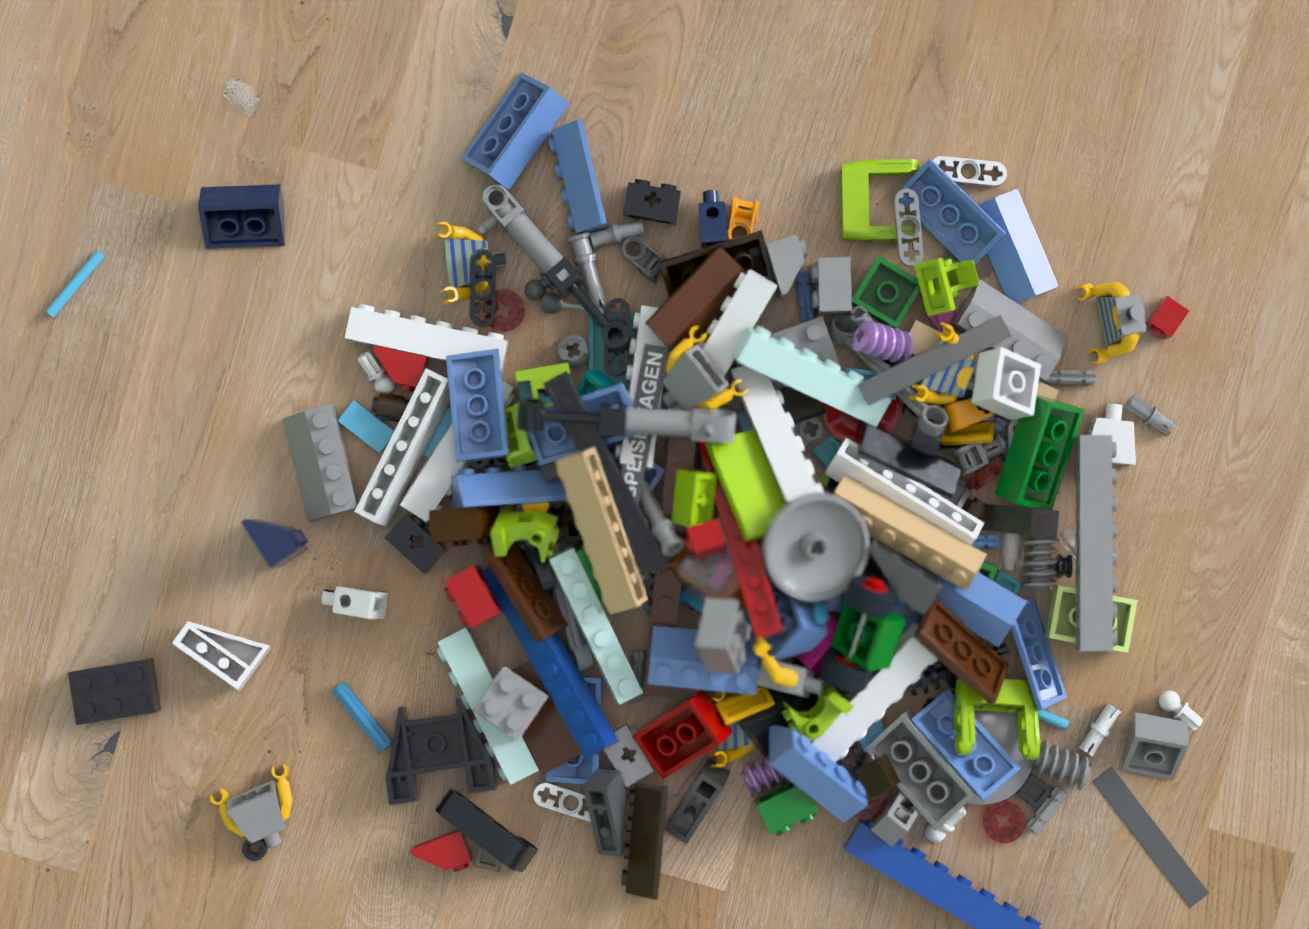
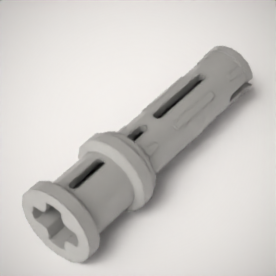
(585, 260)
(661, 526)

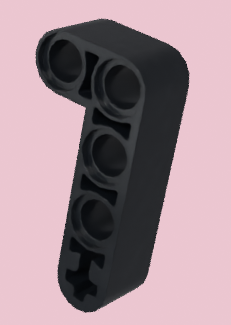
(485, 831)

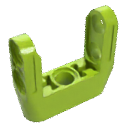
(855, 198)
(1013, 698)

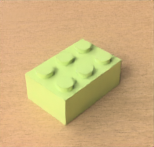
(1062, 617)

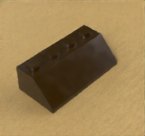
(746, 250)
(646, 840)

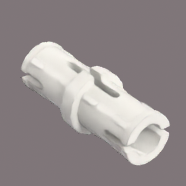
(1100, 729)

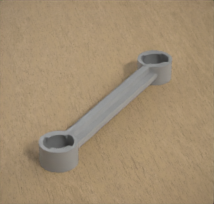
(878, 365)
(577, 648)

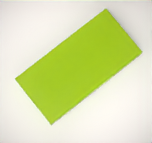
(747, 482)

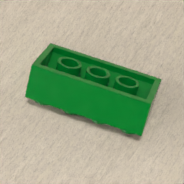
(1039, 454)

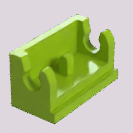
(519, 443)
(693, 497)

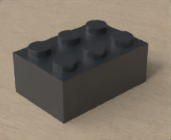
(114, 691)

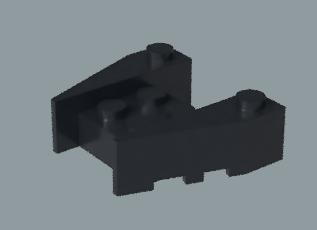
(437, 746)

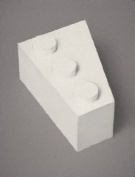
(221, 653)

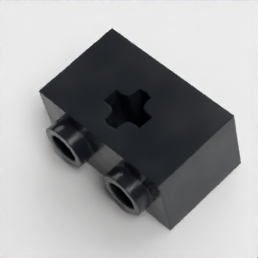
(662, 212)
(401, 539)

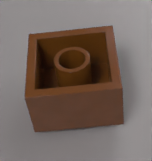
(463, 525)

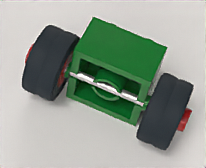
(864, 634)

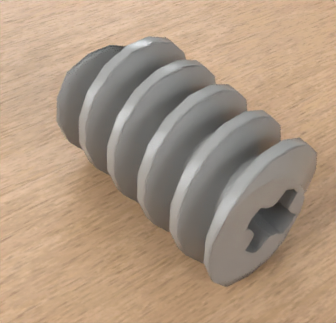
(1040, 563)
(1063, 764)

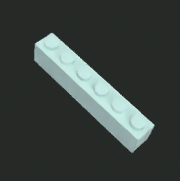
(807, 373)
(594, 625)
(474, 677)

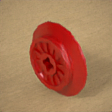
(847, 426)

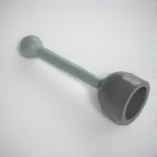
(554, 303)

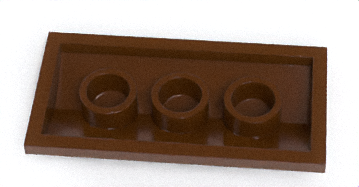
(696, 300)

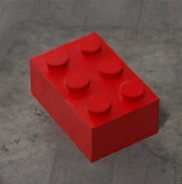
(472, 596)
(682, 734)

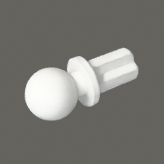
(383, 382)
(1170, 702)
(939, 835)

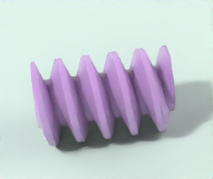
(883, 341)
(761, 775)

